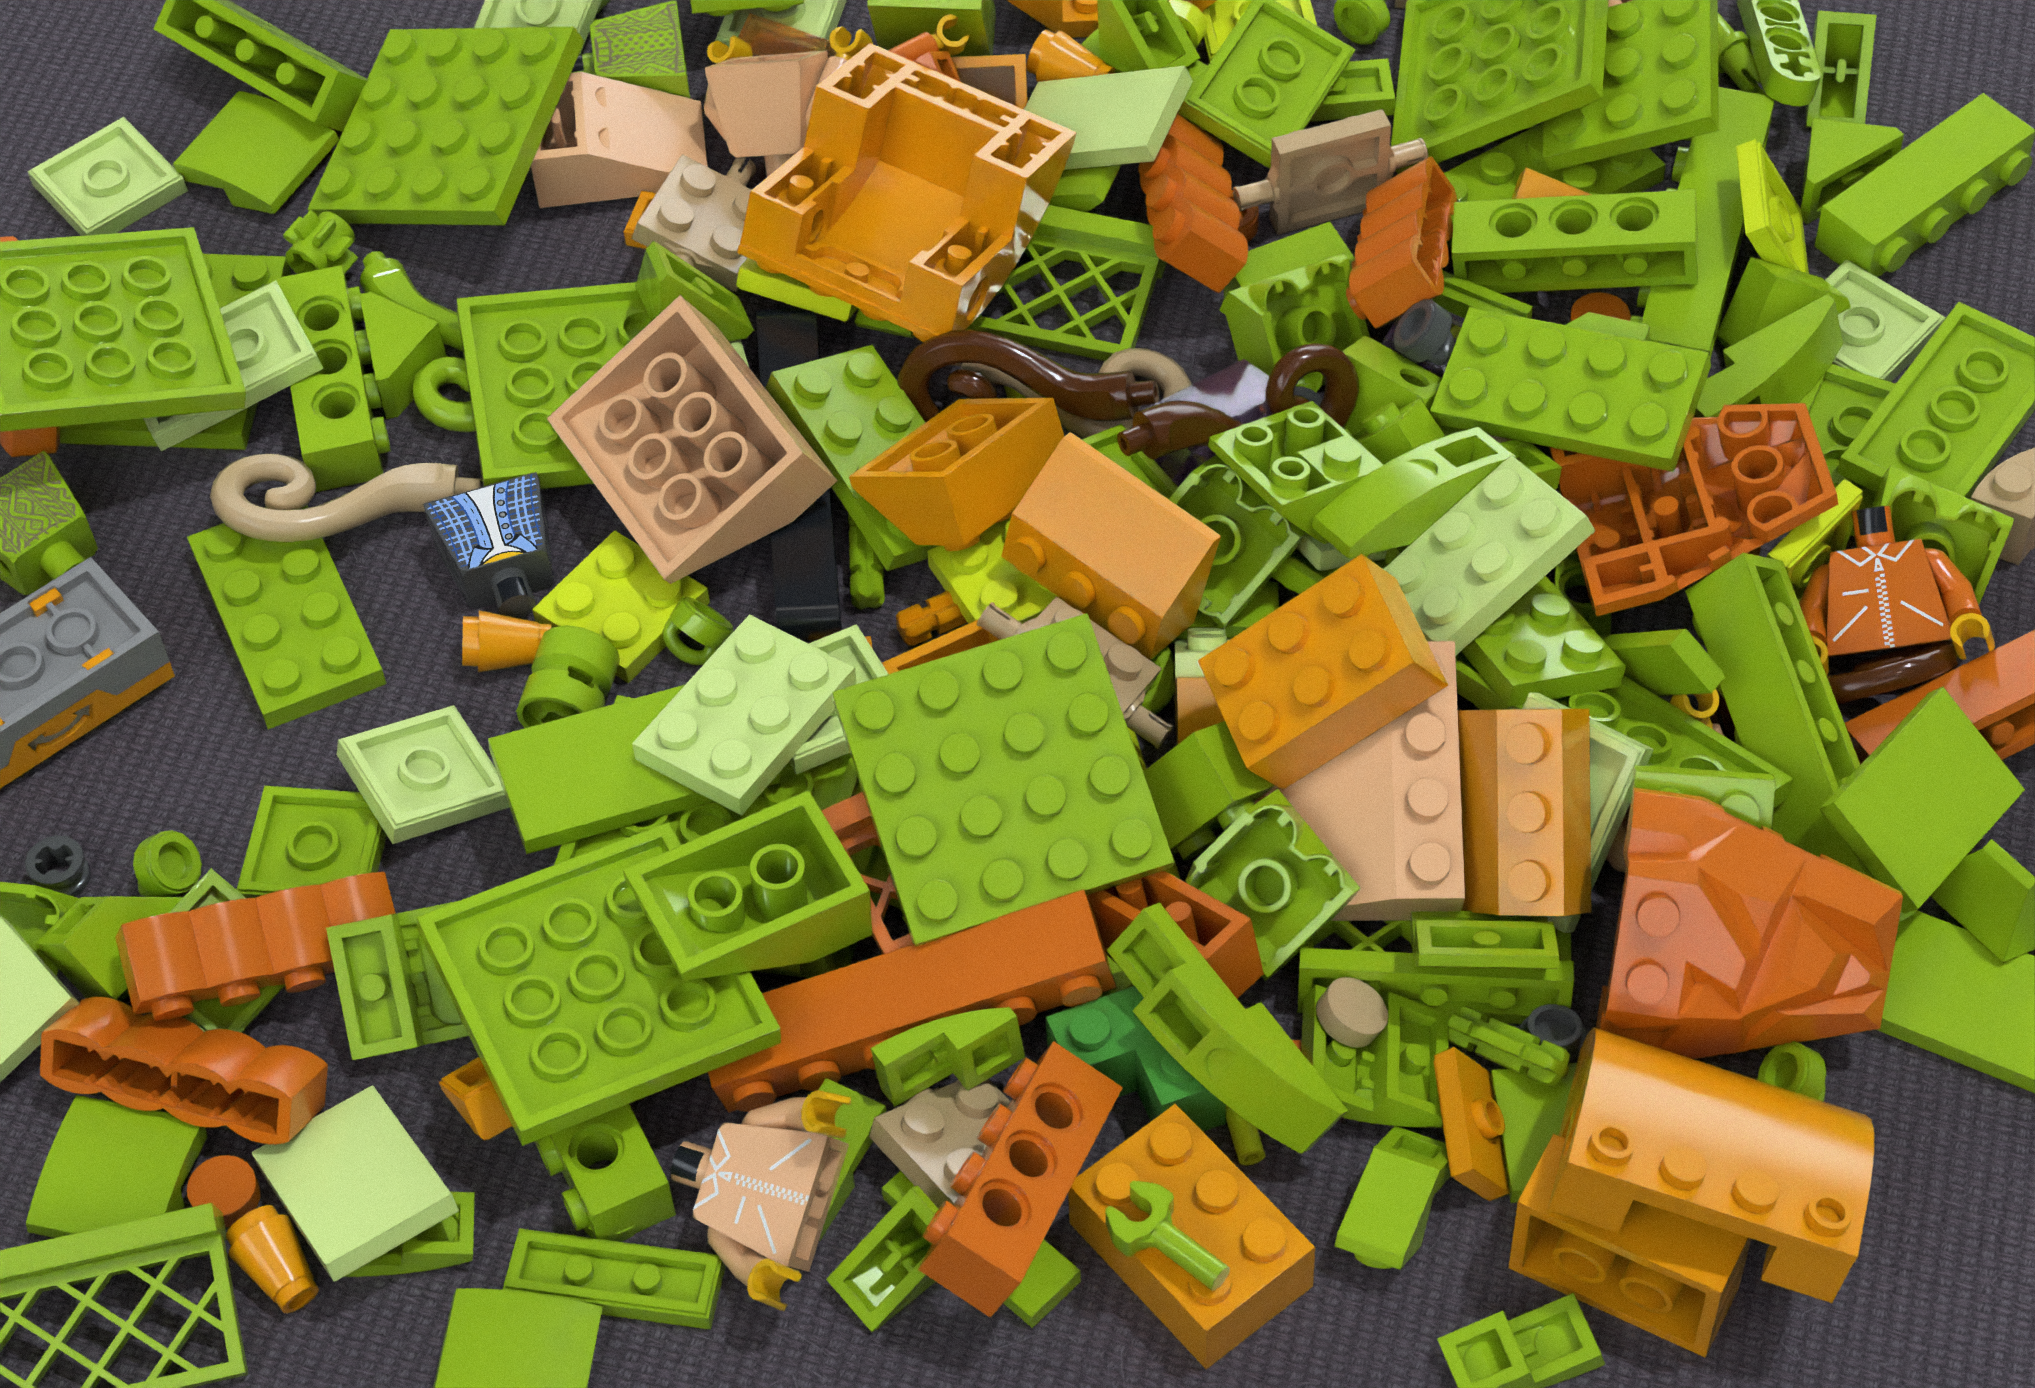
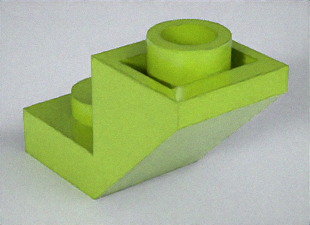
(1394, 1199)

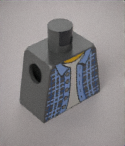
(495, 543)

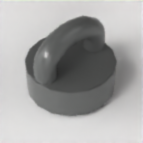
(1425, 333)

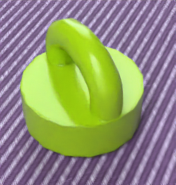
(1362, 19)
(699, 623)
(166, 865)
(1795, 1069)

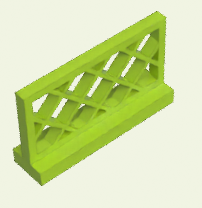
(1092, 241)
(1497, 992)
(116, 1251)

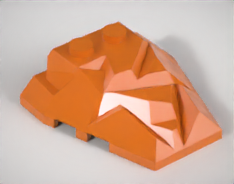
(1731, 492)
(1740, 935)

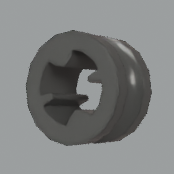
(62, 852)

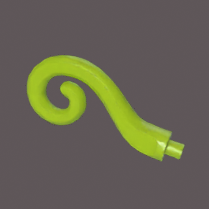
(390, 280)

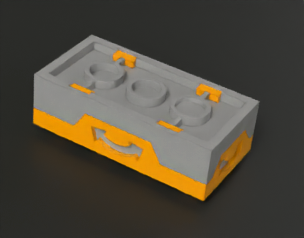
(70, 664)

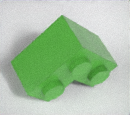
(1123, 1049)

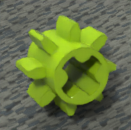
(320, 243)

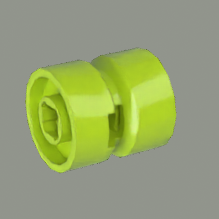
(568, 675)

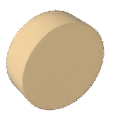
(1352, 1012)

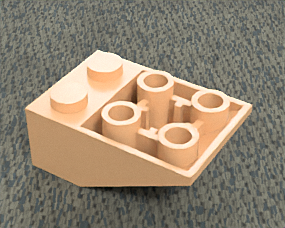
(614, 141)

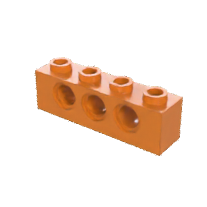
(1019, 1179)

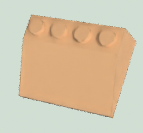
(689, 445)
(1395, 809)

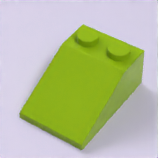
(755, 893)

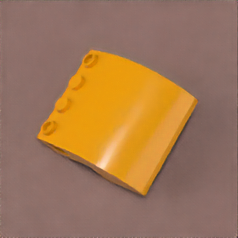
(907, 194)
(1716, 1153)

